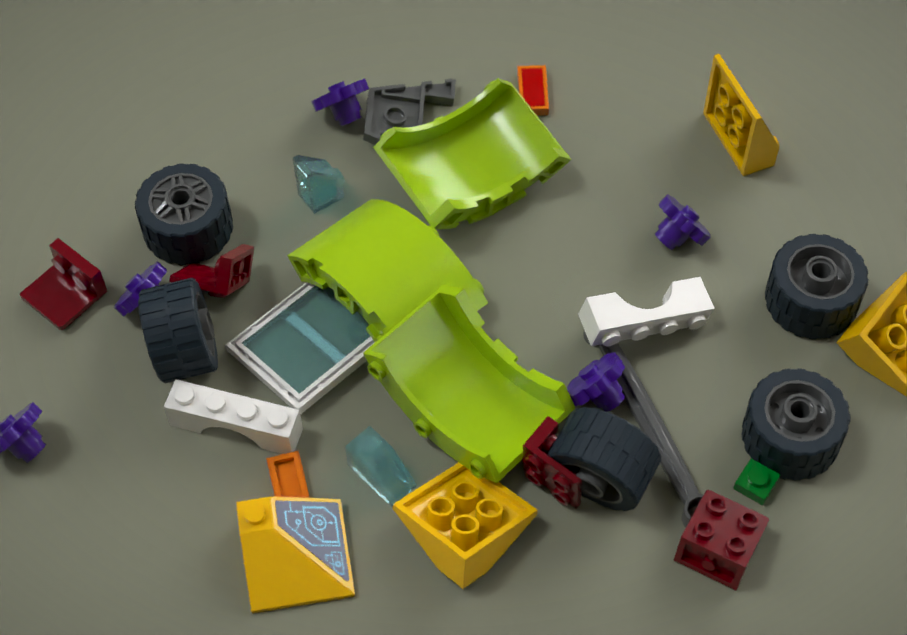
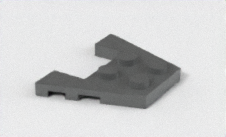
(402, 106)

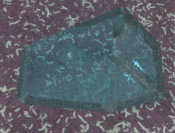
(317, 182)
(379, 466)

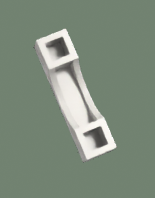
(611, 319)
(266, 423)

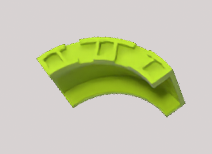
(473, 157)
(382, 264)
(464, 385)

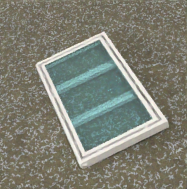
(303, 346)

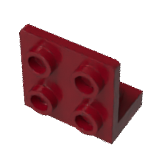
(229, 274)
(65, 287)
(544, 470)
(720, 539)

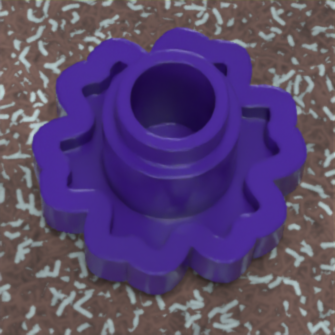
(342, 101)
(680, 224)
(149, 278)
(599, 383)
(19, 434)

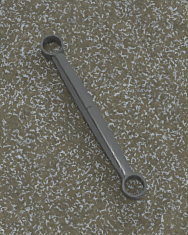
(653, 426)

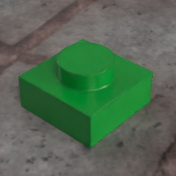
(756, 481)

